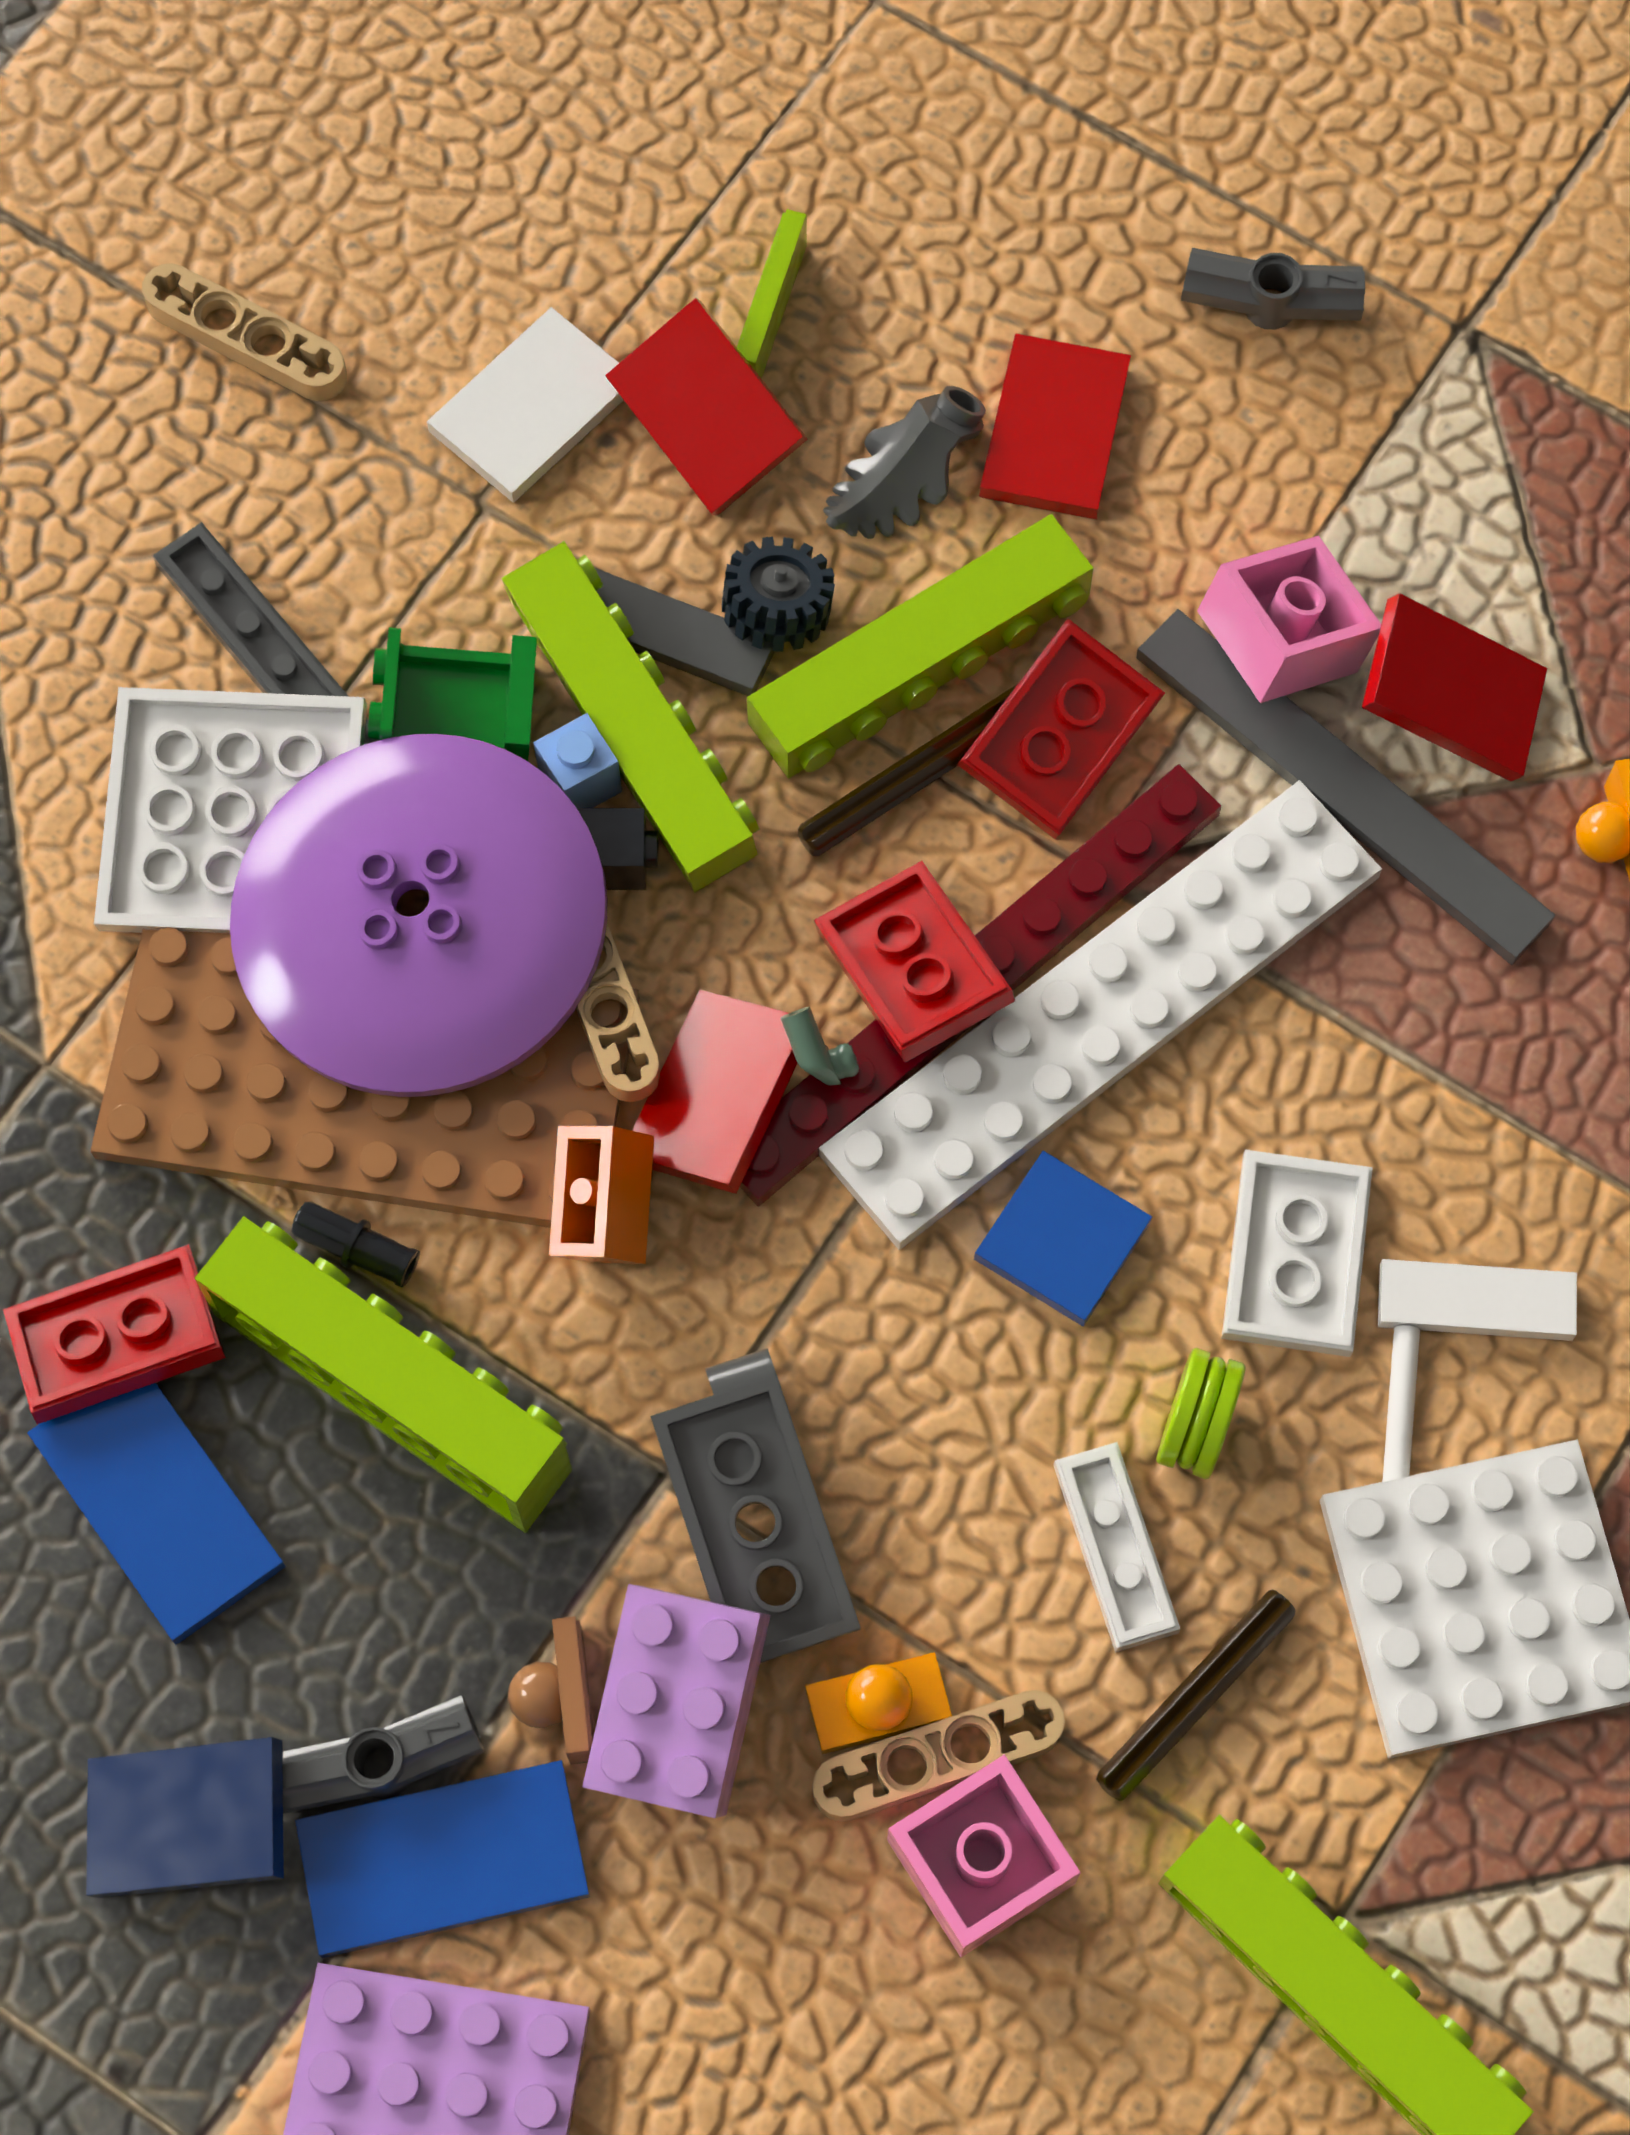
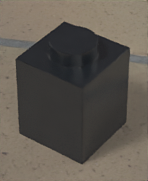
(623, 845)

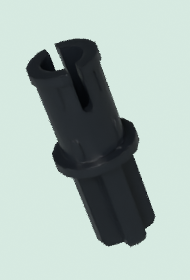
(355, 1243)

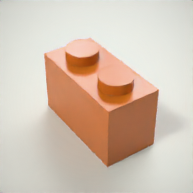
(601, 1194)

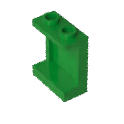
(455, 693)

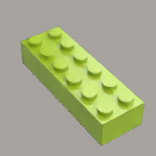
(386, 1372)

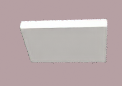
(529, 405)
(1297, 1253)

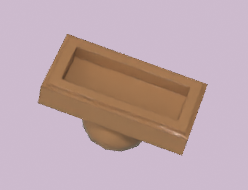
(548, 1693)

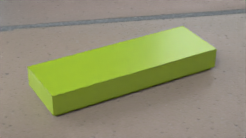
(774, 290)

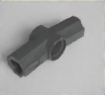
(1306, 290)
(420, 1747)

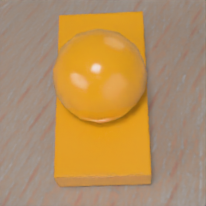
(1605, 827)
(877, 1702)

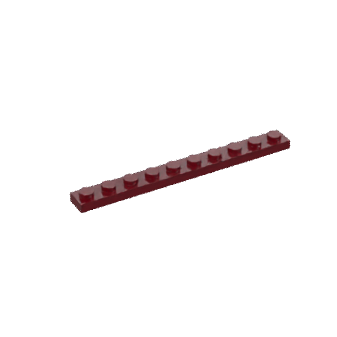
(1018, 945)

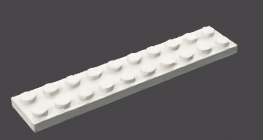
(1098, 1014)

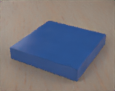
(1063, 1238)

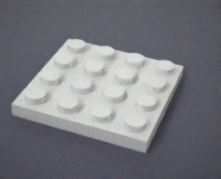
(193, 788)
(1482, 1597)

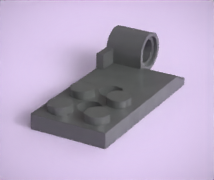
(743, 1453)

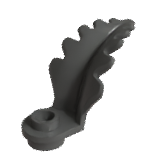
(905, 465)

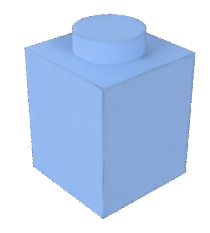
(579, 762)

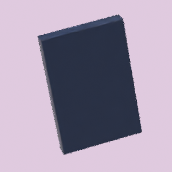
(185, 1818)

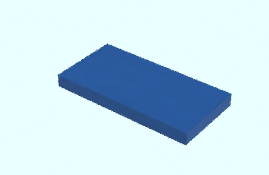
(159, 1507)
(441, 1859)

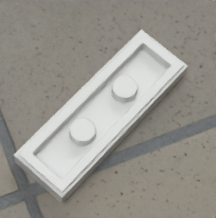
(1478, 1299)
(1116, 1547)

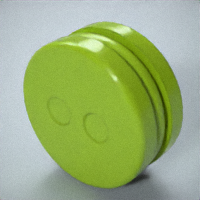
(1201, 1413)

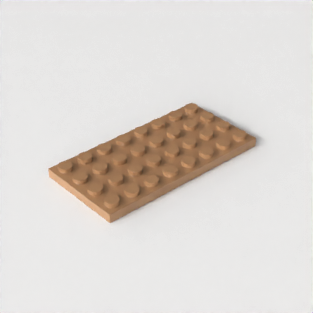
(217, 1096)

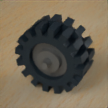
(777, 594)

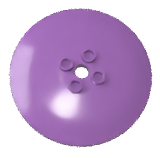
(432, 994)

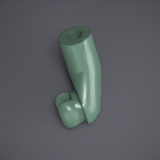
(813, 1054)

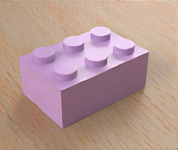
(676, 1701)

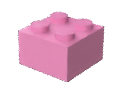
(1289, 618)
(982, 1855)

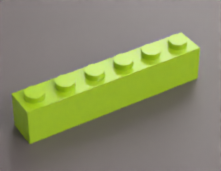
(920, 647)
(622, 697)
(1339, 1990)

